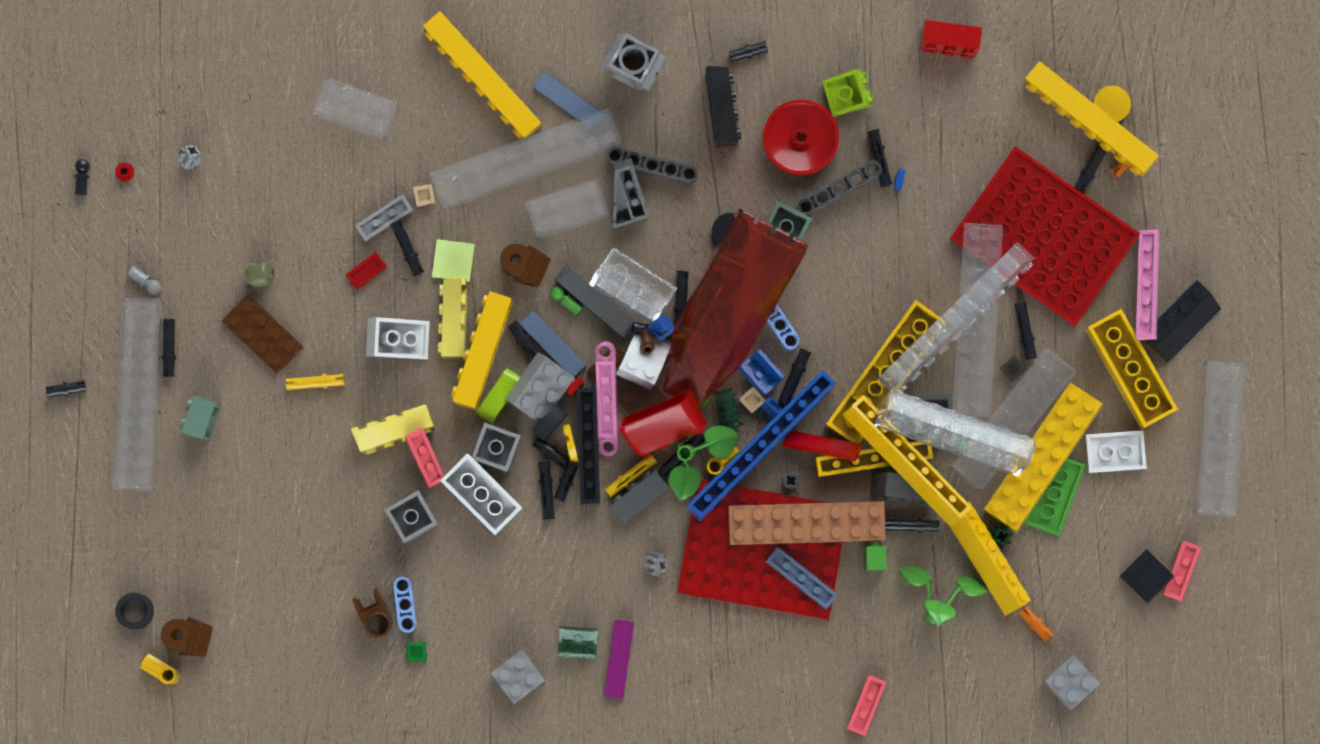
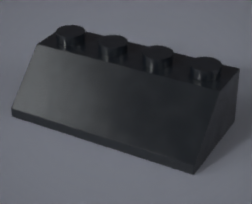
(721, 106)
(1183, 320)

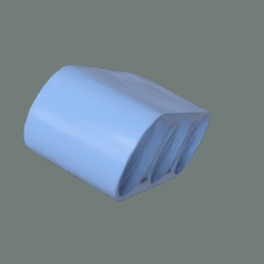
(788, 331)
(404, 614)

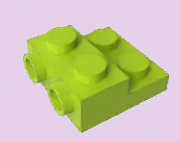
(847, 92)

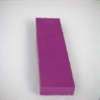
(619, 659)

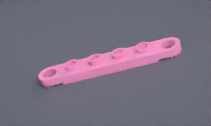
(607, 398)

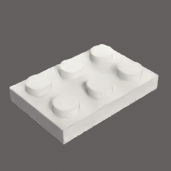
(1115, 451)

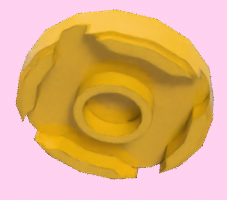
(1113, 102)
(570, 443)

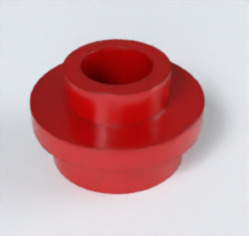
(128, 176)

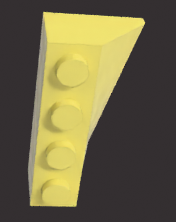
(453, 318)
(392, 429)

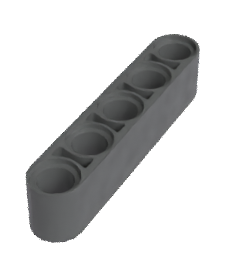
(661, 163)
(846, 181)
(594, 302)

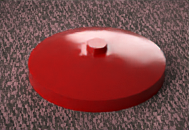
(800, 137)

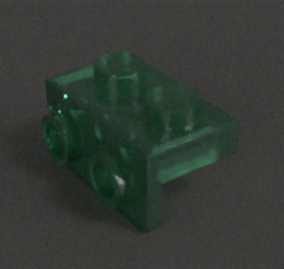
(578, 642)

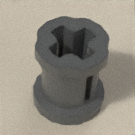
(790, 486)

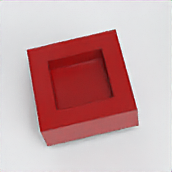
(576, 383)

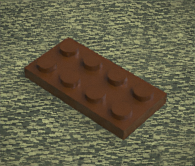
(262, 333)
(630, 395)

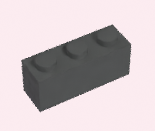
(639, 497)

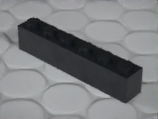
(588, 446)

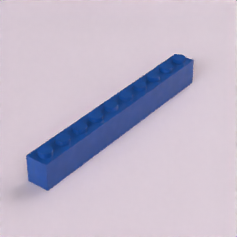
(761, 446)

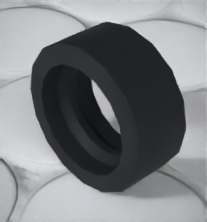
(550, 422)
(134, 596)

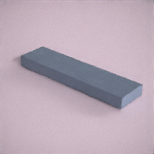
(563, 97)
(552, 344)
(801, 578)

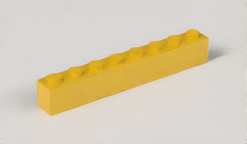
(481, 74)
(1091, 119)
(908, 463)

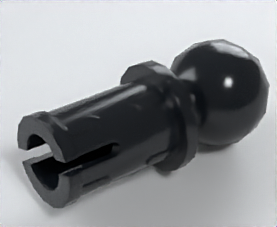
(82, 167)

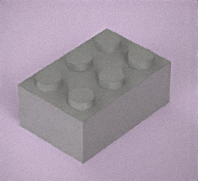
(539, 388)

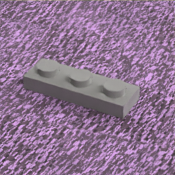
(384, 217)

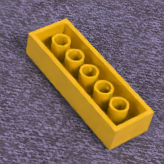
(482, 351)
(1131, 369)

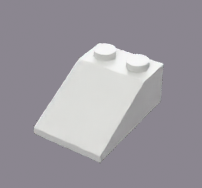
(397, 338)
(641, 367)

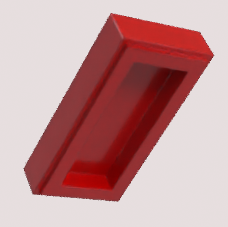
(366, 271)

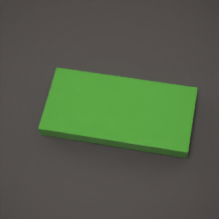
(1055, 503)

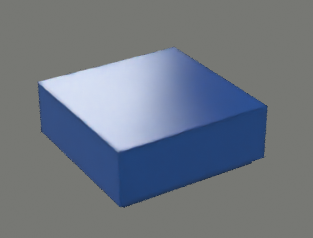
(899, 180)

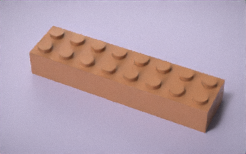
(806, 523)

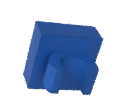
(661, 327)
(772, 407)

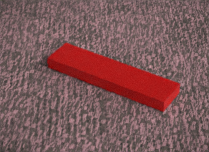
(822, 445)

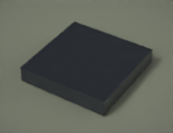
(1147, 576)

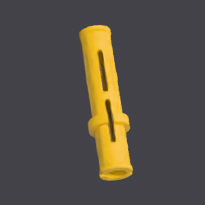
(315, 382)
(612, 489)

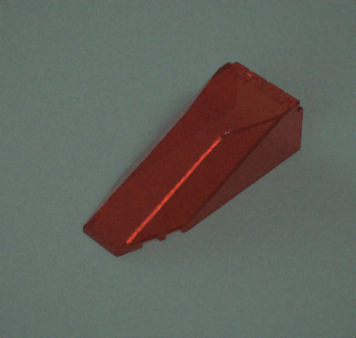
(730, 305)

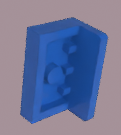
(761, 372)

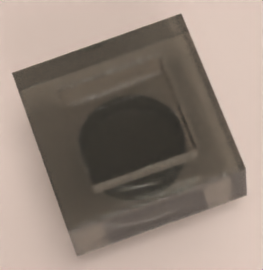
(1013, 369)

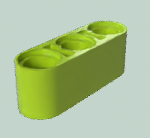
(495, 400)

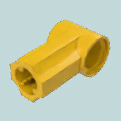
(722, 462)
(158, 669)

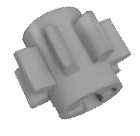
(189, 157)
(655, 564)

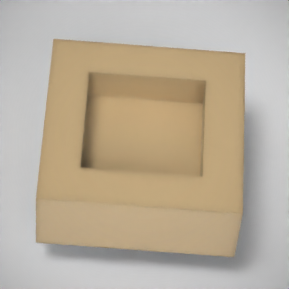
(424, 195)
(752, 400)

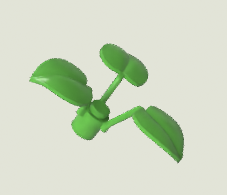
(686, 481)
(936, 610)

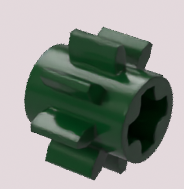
(1003, 531)

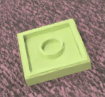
(453, 260)

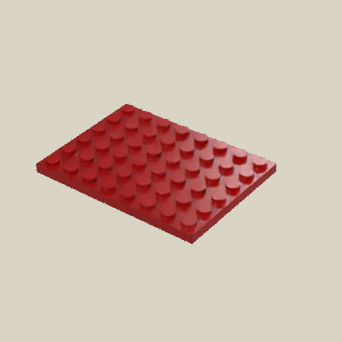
(1065, 232)
(740, 572)

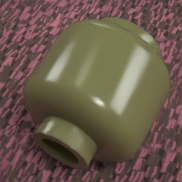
(259, 274)

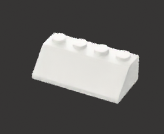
(481, 494)

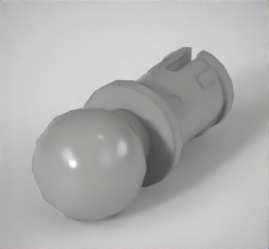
(152, 286)

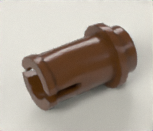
(647, 344)

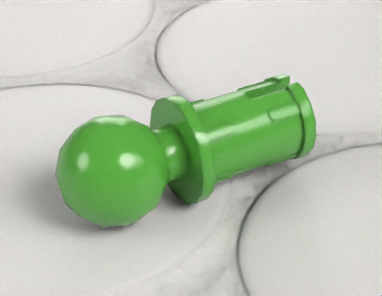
(558, 294)

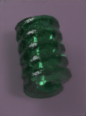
(728, 408)

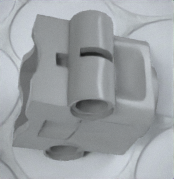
(627, 47)

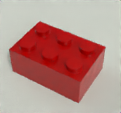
(950, 39)

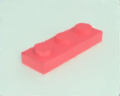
(424, 457)
(1182, 570)
(866, 705)

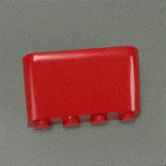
(663, 424)

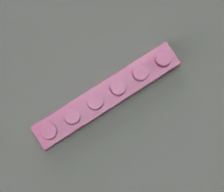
(1147, 285)

